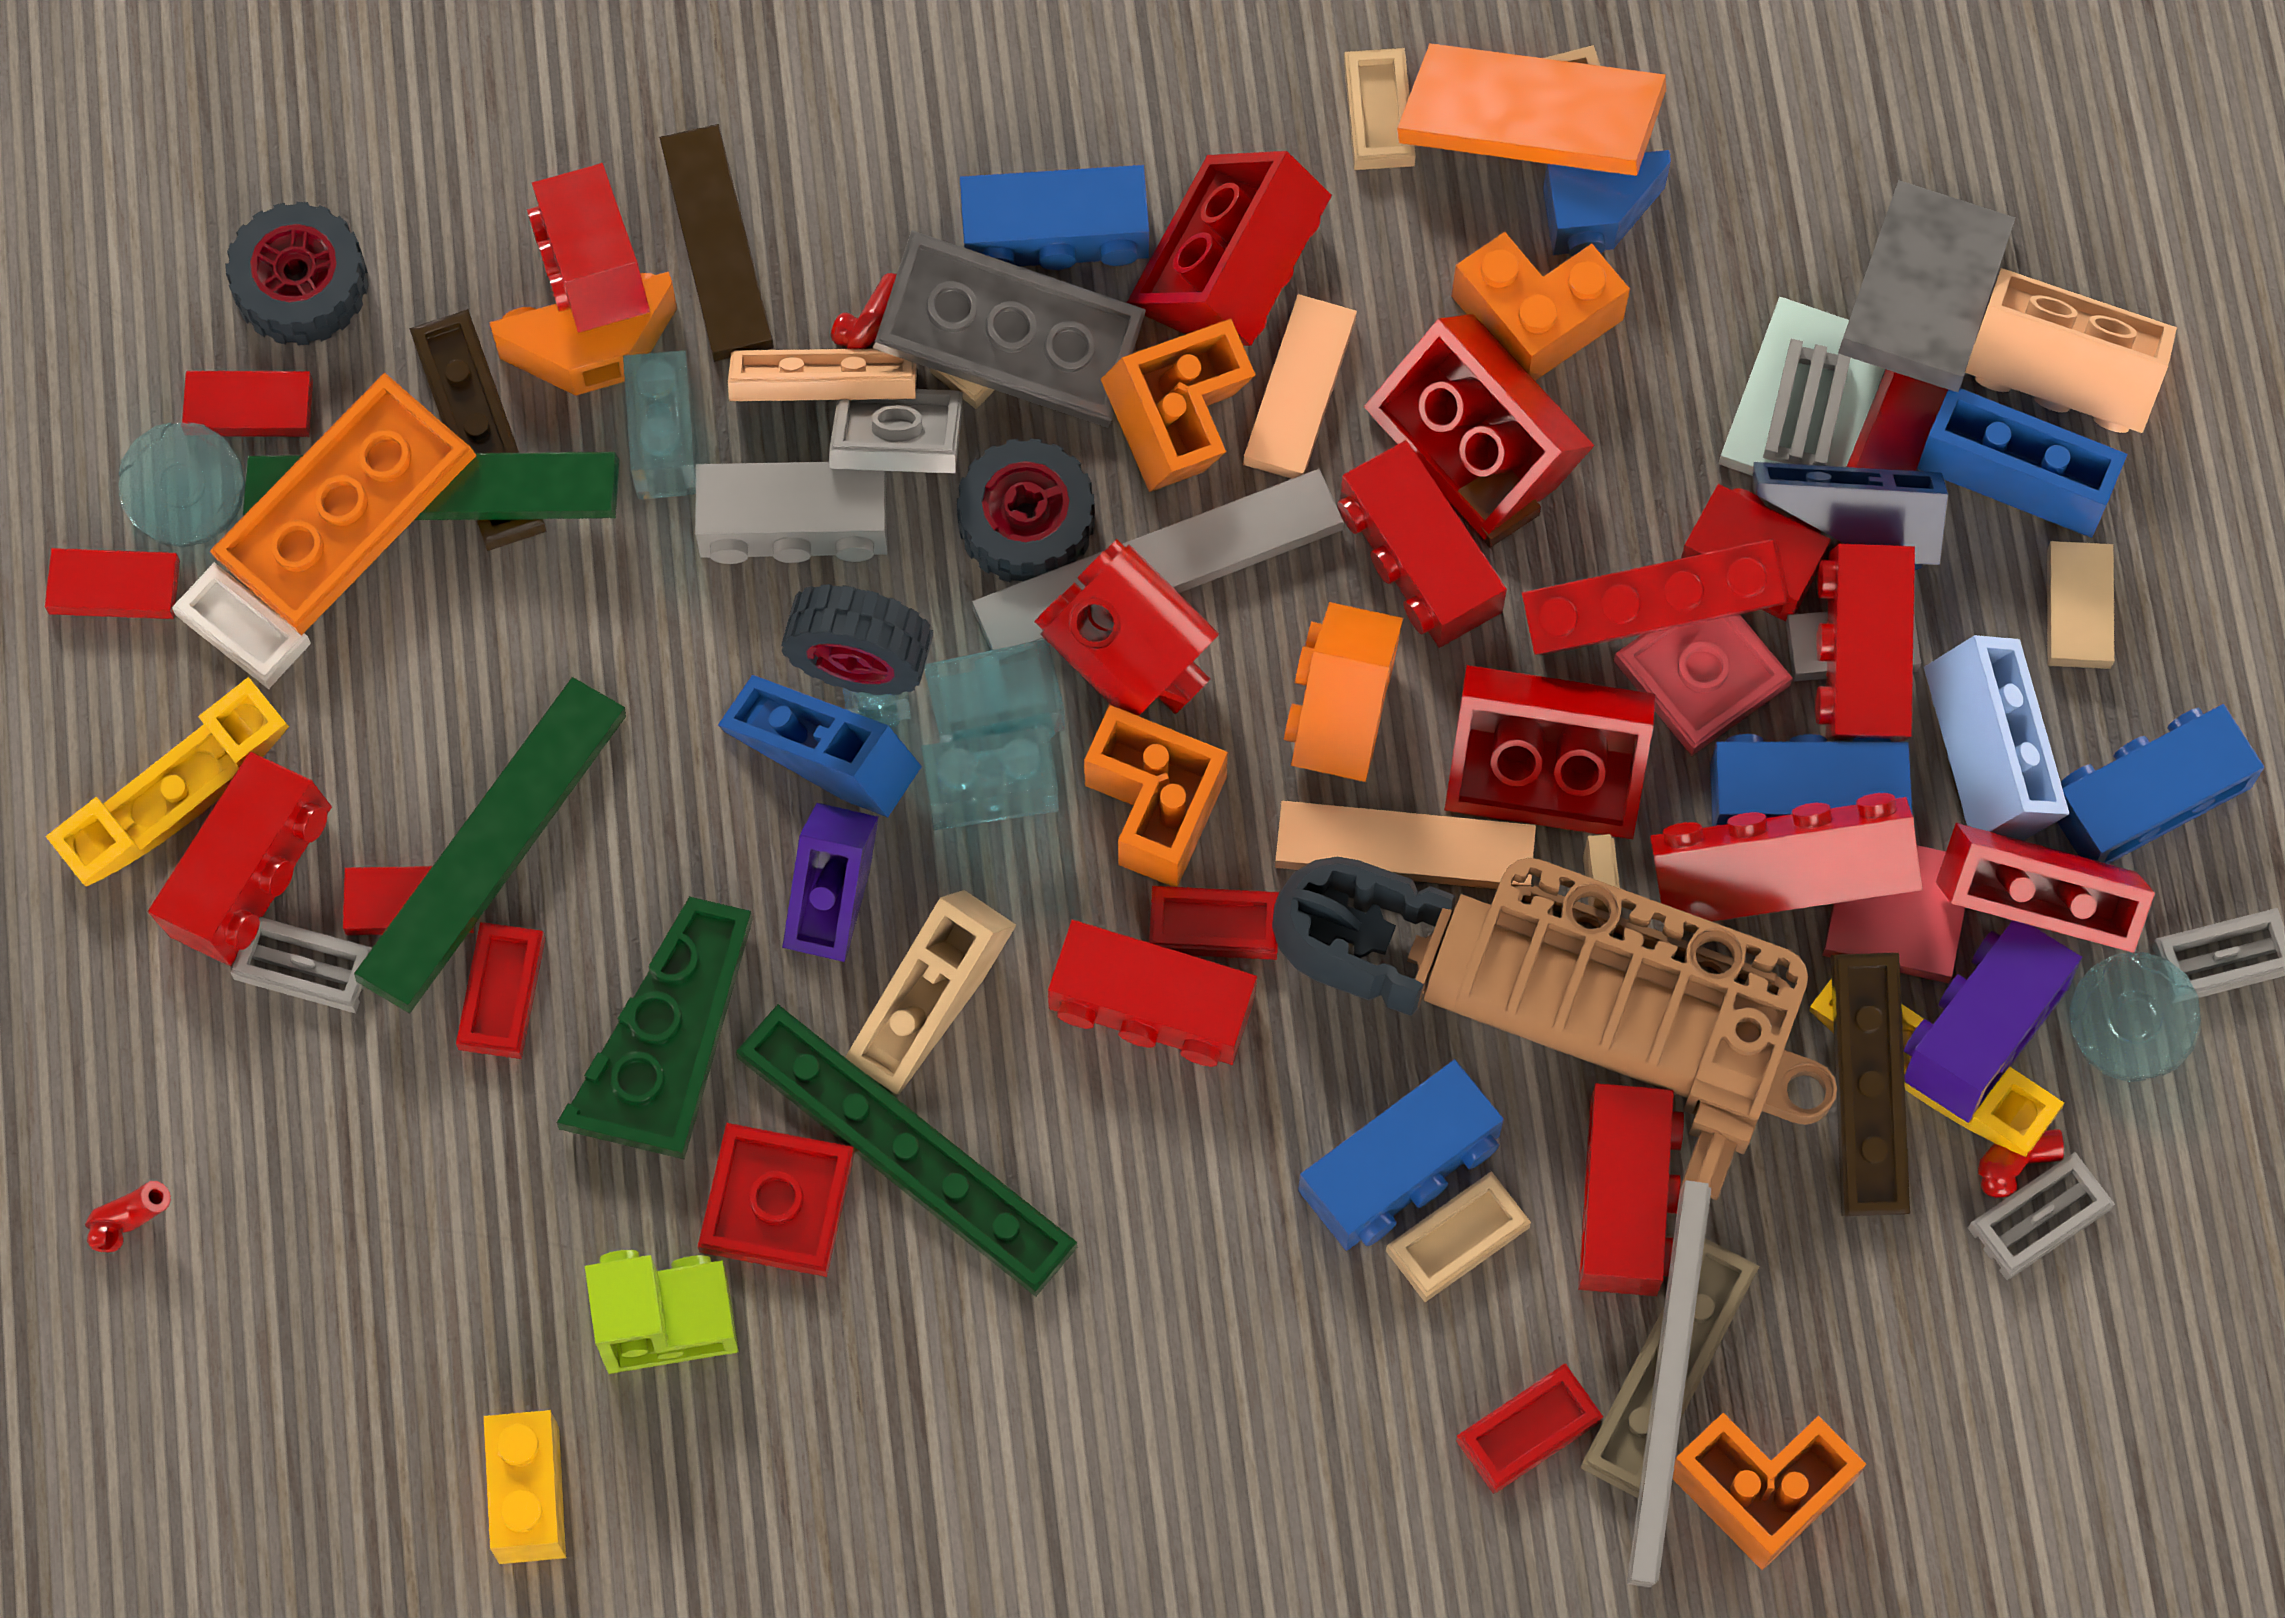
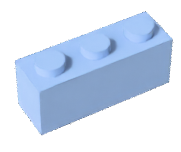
(1996, 737)

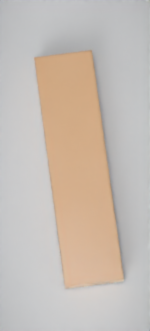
(1404, 843)

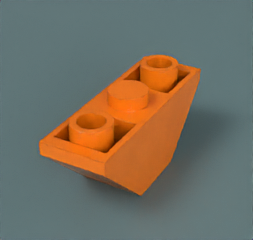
(581, 362)

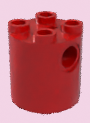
(1144, 645)

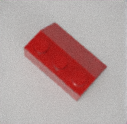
(1232, 243)
(1477, 415)
(1550, 752)

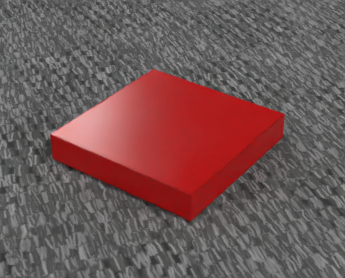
(776, 1199)

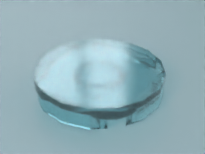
(181, 484)
(2135, 1016)

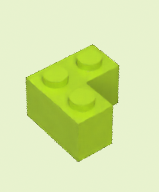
(659, 1315)

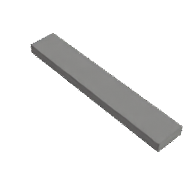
(1181, 553)
(1669, 1384)

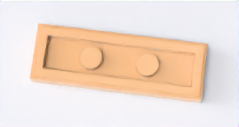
(819, 375)
(1300, 387)

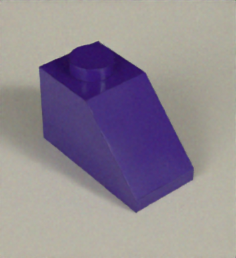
(829, 881)

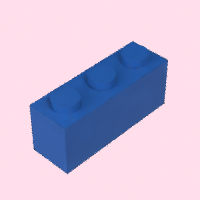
(1058, 216)
(2022, 461)
(1807, 769)
(2158, 784)
(1402, 1157)

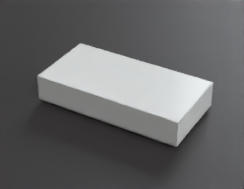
(240, 625)

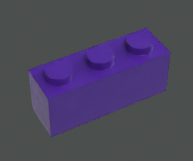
(1989, 1017)

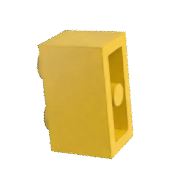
(524, 1487)

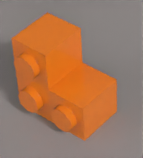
(1538, 315)
(1165, 398)
(1346, 683)
(1166, 780)
(1761, 1499)

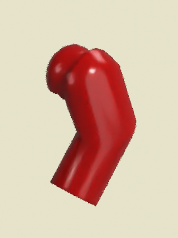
(862, 331)
(2001, 1165)
(124, 1215)

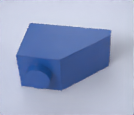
(1599, 205)

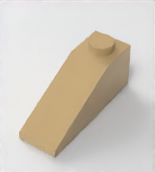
(930, 988)

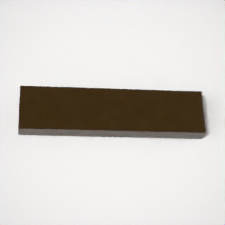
(716, 241)
(470, 405)
(1870, 1084)

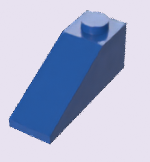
(824, 744)

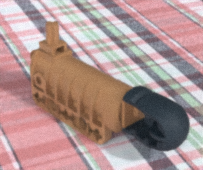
(1575, 984)

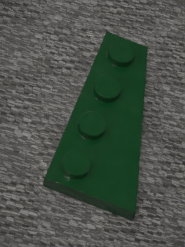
(659, 1057)

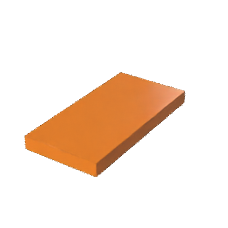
(1532, 109)
(342, 503)

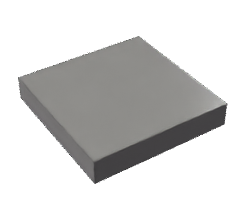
(898, 433)

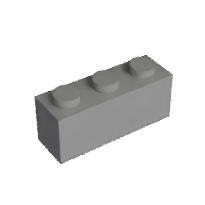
(789, 512)

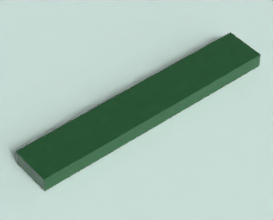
(496, 486)
(490, 845)
(907, 1150)

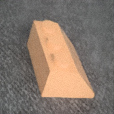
(2071, 352)

